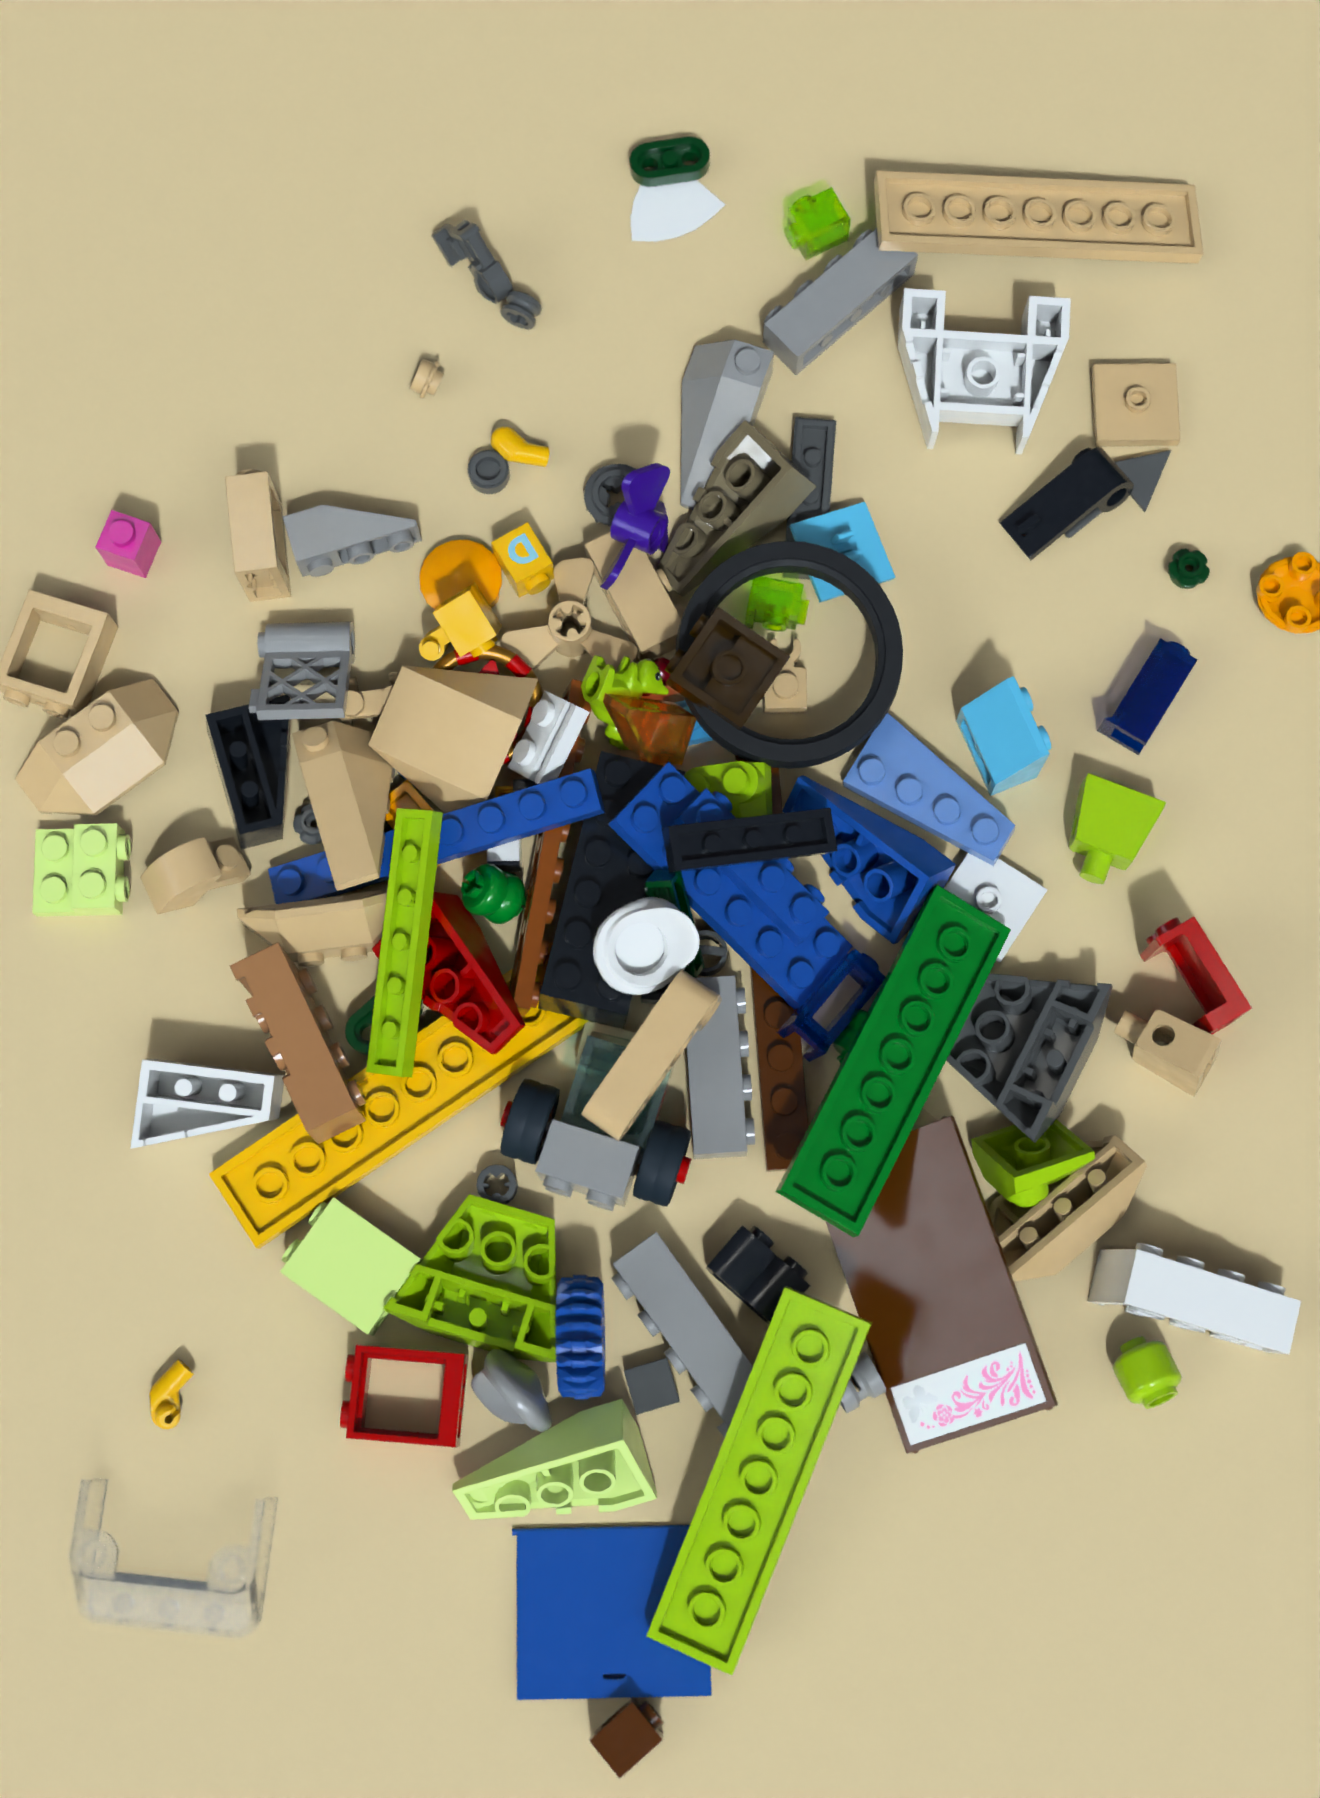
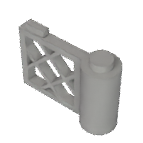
(306, 650)

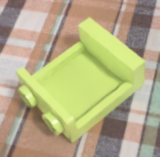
(349, 1265)

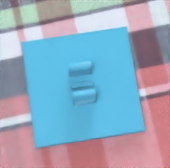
(851, 534)

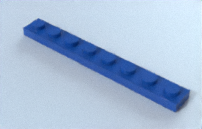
(462, 832)

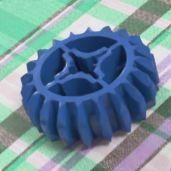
(580, 1337)

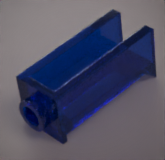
(1149, 696)
(864, 972)

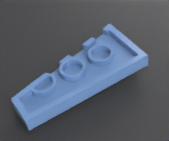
(922, 789)

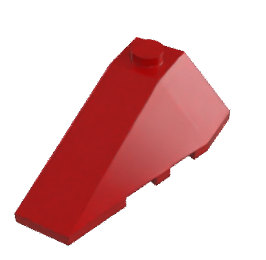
(464, 977)

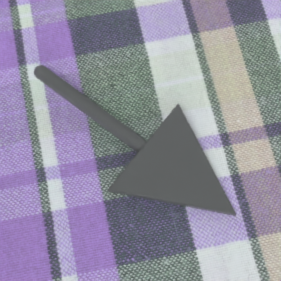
(1144, 474)

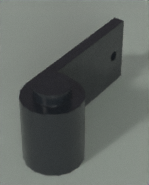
(1086, 484)

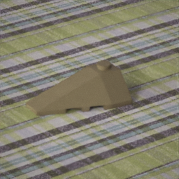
(741, 502)

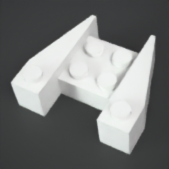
(979, 373)

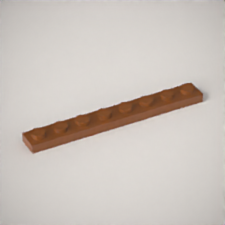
(545, 871)

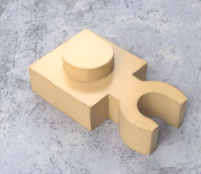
(789, 688)

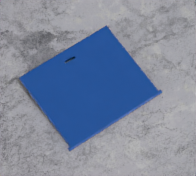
(588, 1611)

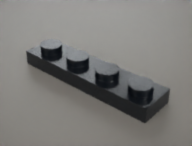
(749, 840)

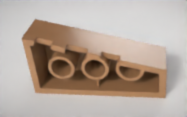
(301, 1042)

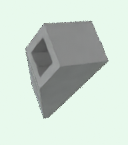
(338, 536)

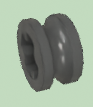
(521, 310)
(497, 1171)

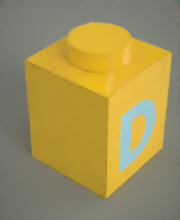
(523, 560)

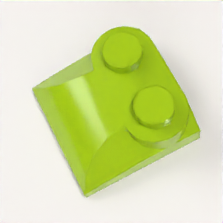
(743, 783)
(1025, 1168)

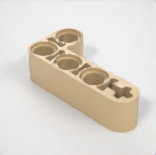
(651, 1054)

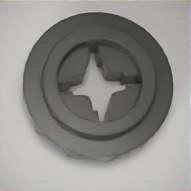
(596, 493)

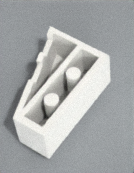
(199, 1099)

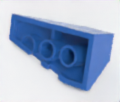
(875, 861)

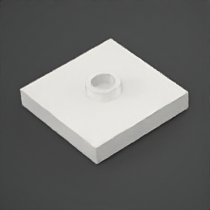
(997, 892)

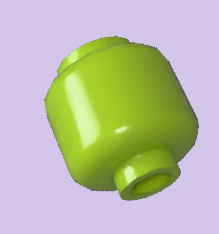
(1147, 1372)

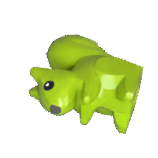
(626, 681)

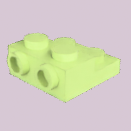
(81, 870)

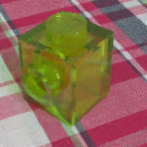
(817, 223)

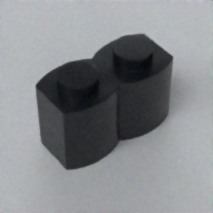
(755, 1272)

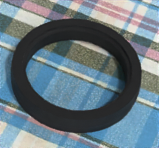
(865, 594)

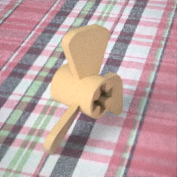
(538, 643)

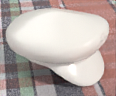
(644, 945)

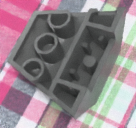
(1029, 1045)

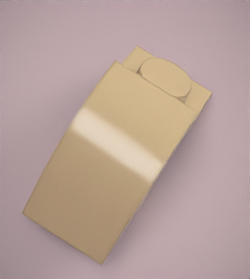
(191, 870)

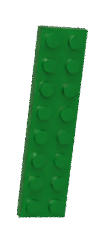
(893, 1062)

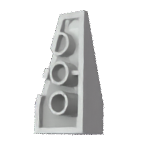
(718, 393)

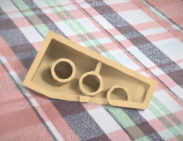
(348, 798)

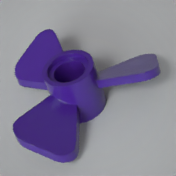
(641, 517)

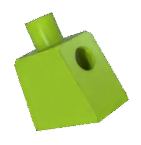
(1110, 825)

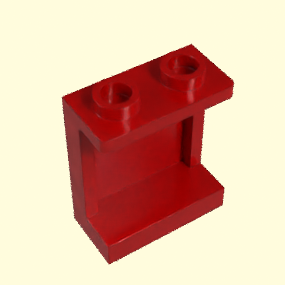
(1201, 970)

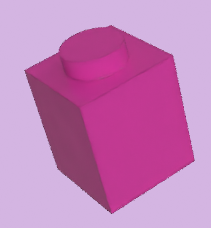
(128, 544)

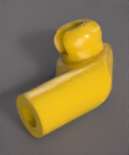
(516, 449)
(165, 1395)

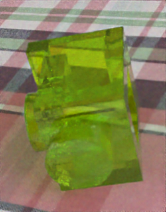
(776, 604)

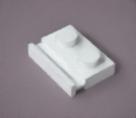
(548, 739)

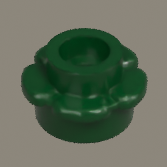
(1184, 578)

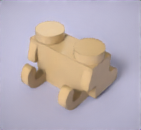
(366, 703)

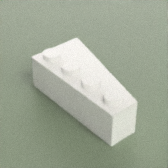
(1195, 1298)

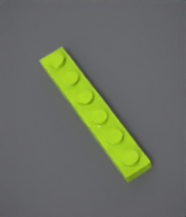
(404, 942)

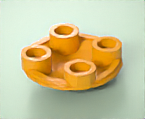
(456, 567)
(1291, 593)

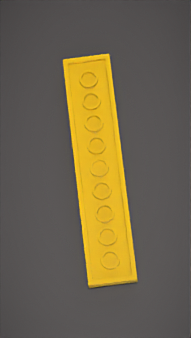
(290, 1174)

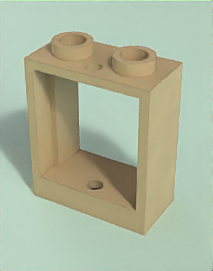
(257, 535)
(68, 615)

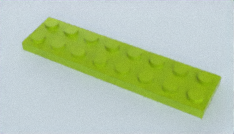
(759, 1480)

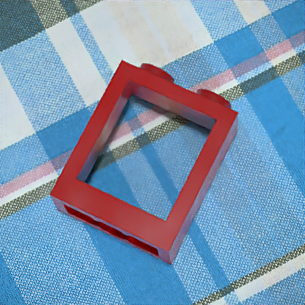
(452, 1405)

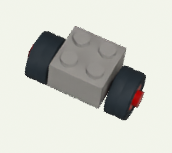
(590, 1161)

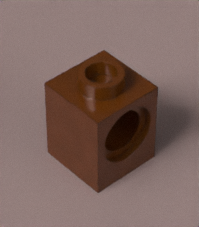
(628, 1735)

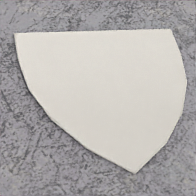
(671, 210)

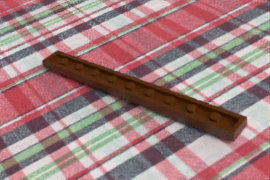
(778, 1059)

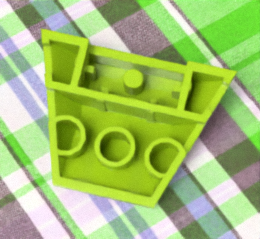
(487, 1282)

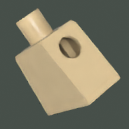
(1184, 1058)

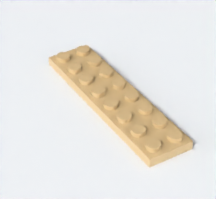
(1037, 217)

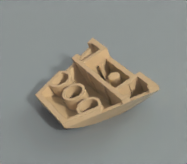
(451, 731)

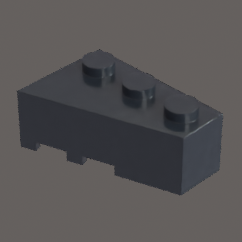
(252, 770)

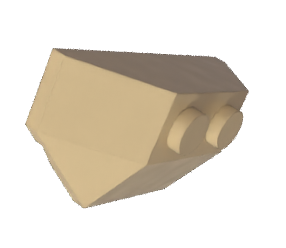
(101, 751)
(321, 926)
(1073, 1215)

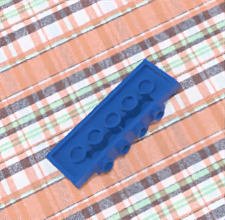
(752, 905)

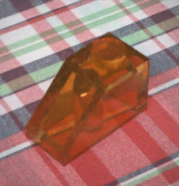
(652, 727)

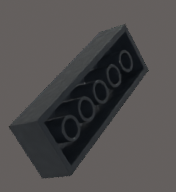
(601, 880)

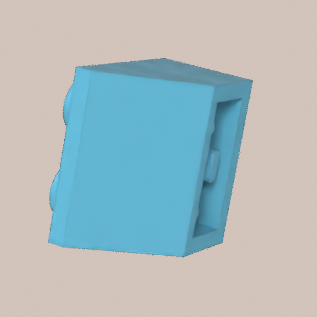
(1004, 736)

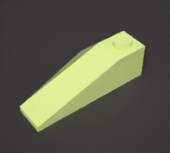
(578, 1462)

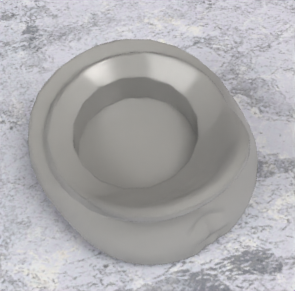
(512, 1391)

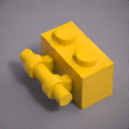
(463, 621)

